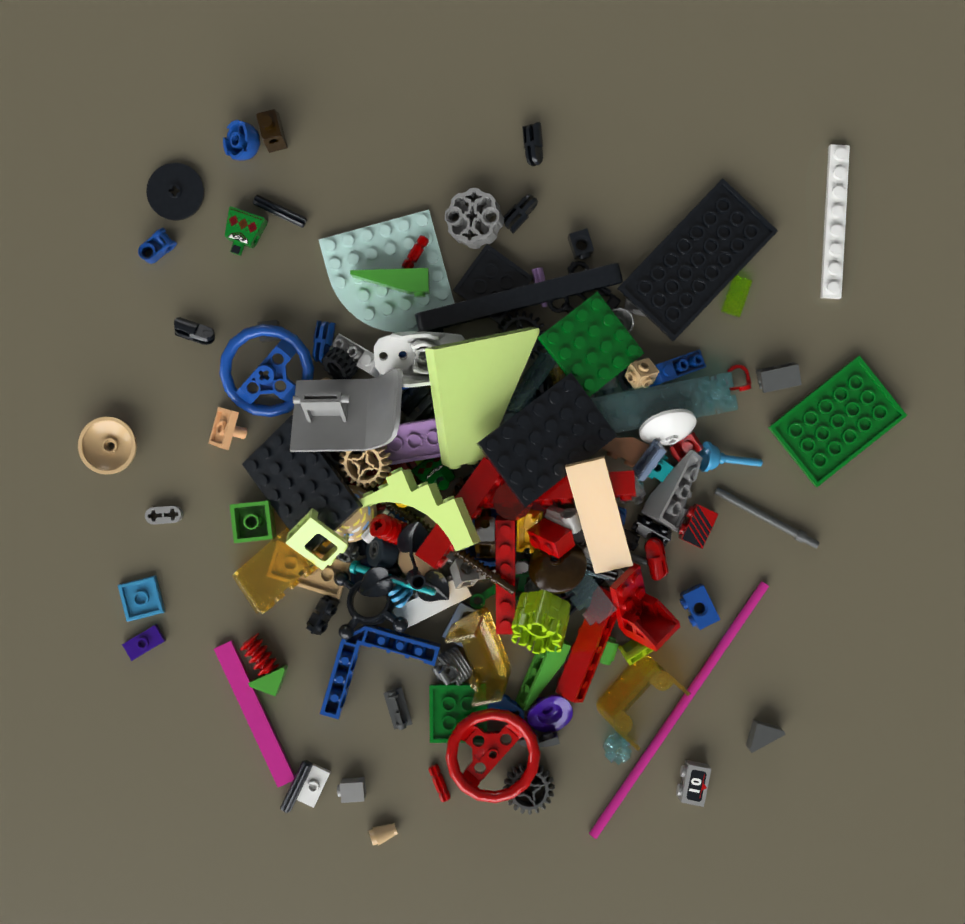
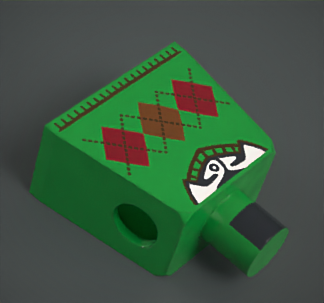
(243, 229)
(434, 472)

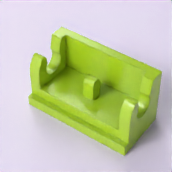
(634, 651)

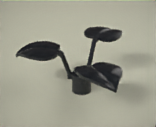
(377, 580)

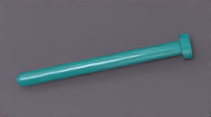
(356, 567)

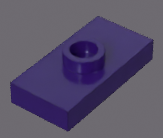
(144, 642)

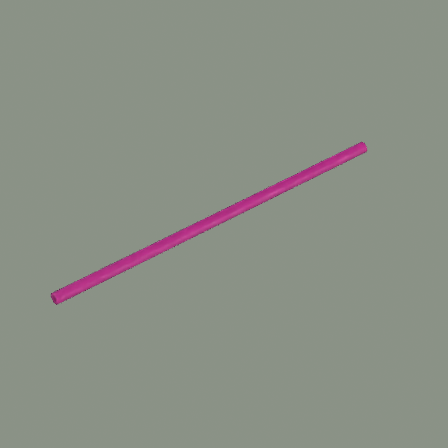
(678, 710)

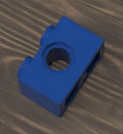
(707, 615)

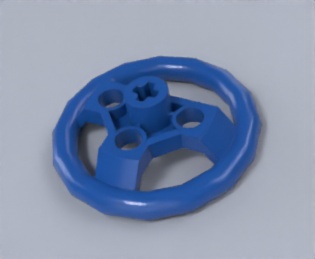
(287, 347)

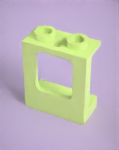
(306, 530)

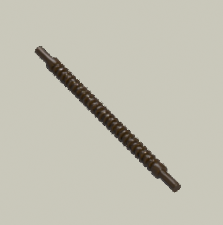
(495, 578)

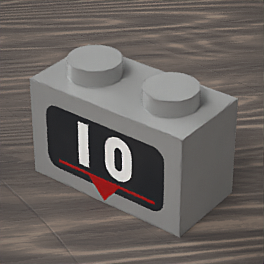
(693, 783)

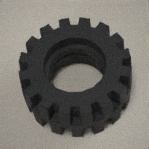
(339, 364)

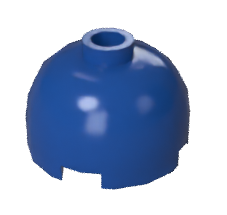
(241, 141)

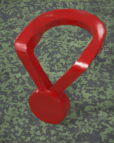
(747, 386)

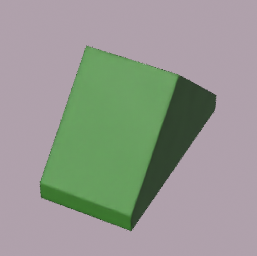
(270, 682)

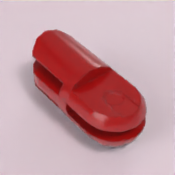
(656, 558)

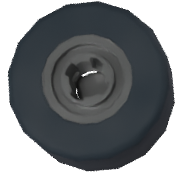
(381, 553)

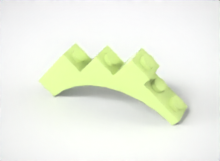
(447, 513)

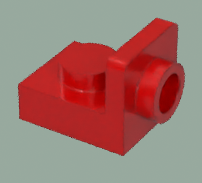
(682, 447)

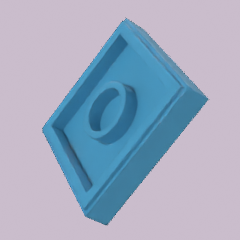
(141, 598)

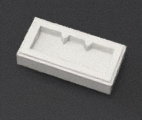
(313, 785)

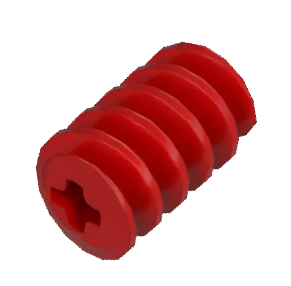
(386, 528)
(259, 655)

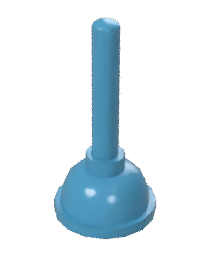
(713, 457)

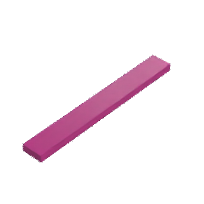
(255, 713)

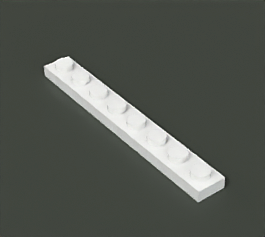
(835, 221)

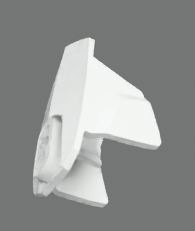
(414, 363)

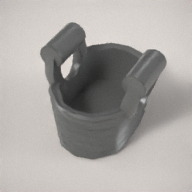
(458, 665)

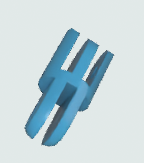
(400, 594)

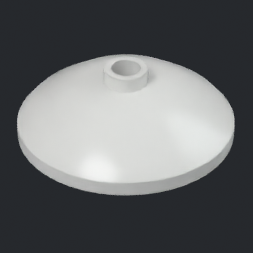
(668, 426)

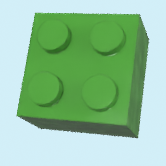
(252, 521)

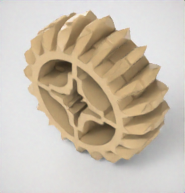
(359, 476)

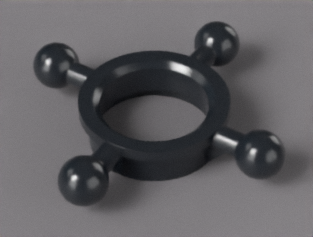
(347, 630)

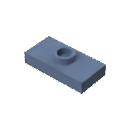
(649, 460)

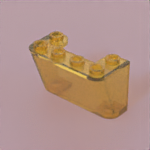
(271, 573)

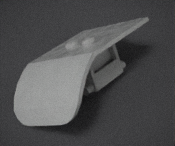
(346, 413)

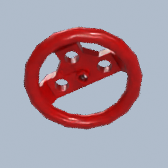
(470, 778)

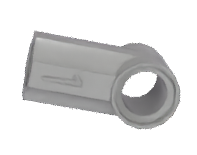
(564, 517)

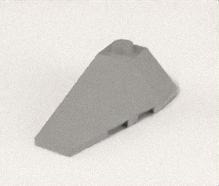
(670, 497)

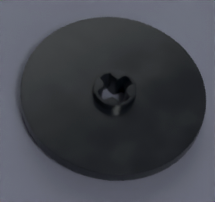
(185, 202)

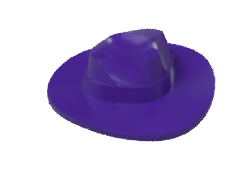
(550, 713)

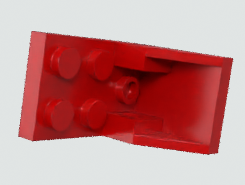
(639, 613)

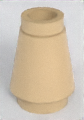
(382, 833)

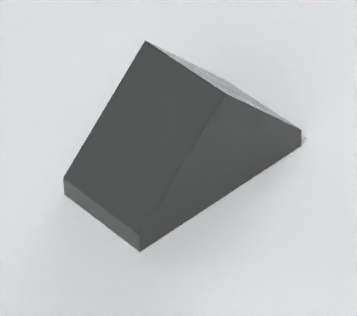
(762, 734)

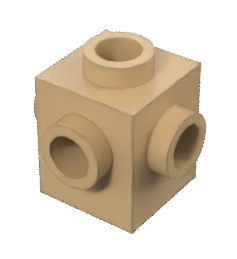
(641, 373)

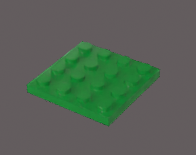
(591, 344)

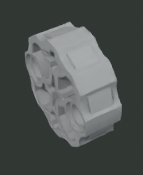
(483, 208)

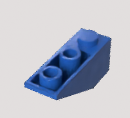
(679, 367)

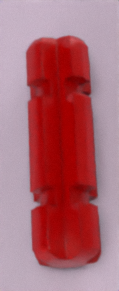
(415, 252)
(439, 783)

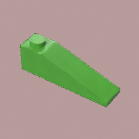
(409, 280)
(540, 673)

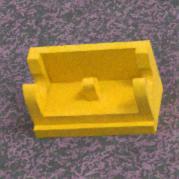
(523, 526)

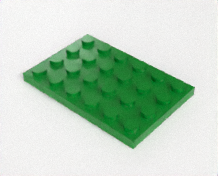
(837, 421)

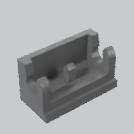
(779, 377)

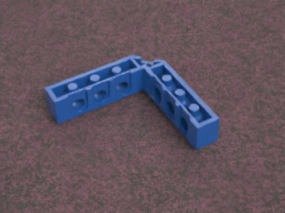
(349, 651)

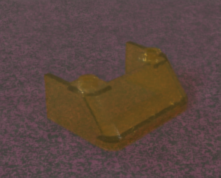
(485, 654)
(628, 689)

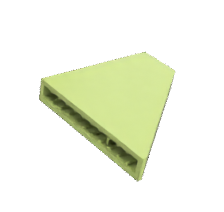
(473, 389)

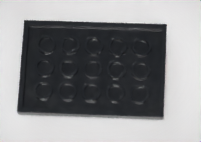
(544, 437)
(301, 482)

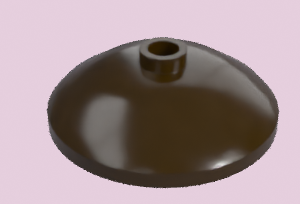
(559, 575)

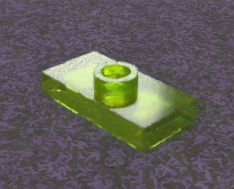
(736, 296)

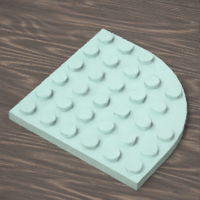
(386, 247)

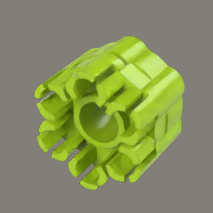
(540, 618)

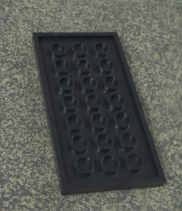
(697, 260)

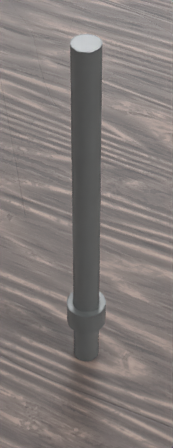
(799, 535)

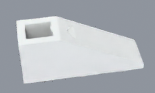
(362, 356)

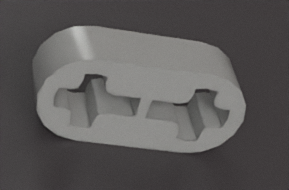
(164, 519)

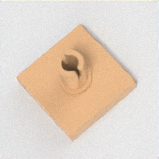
(225, 428)

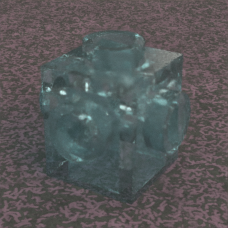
(616, 742)

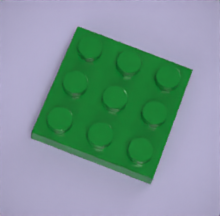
(448, 707)

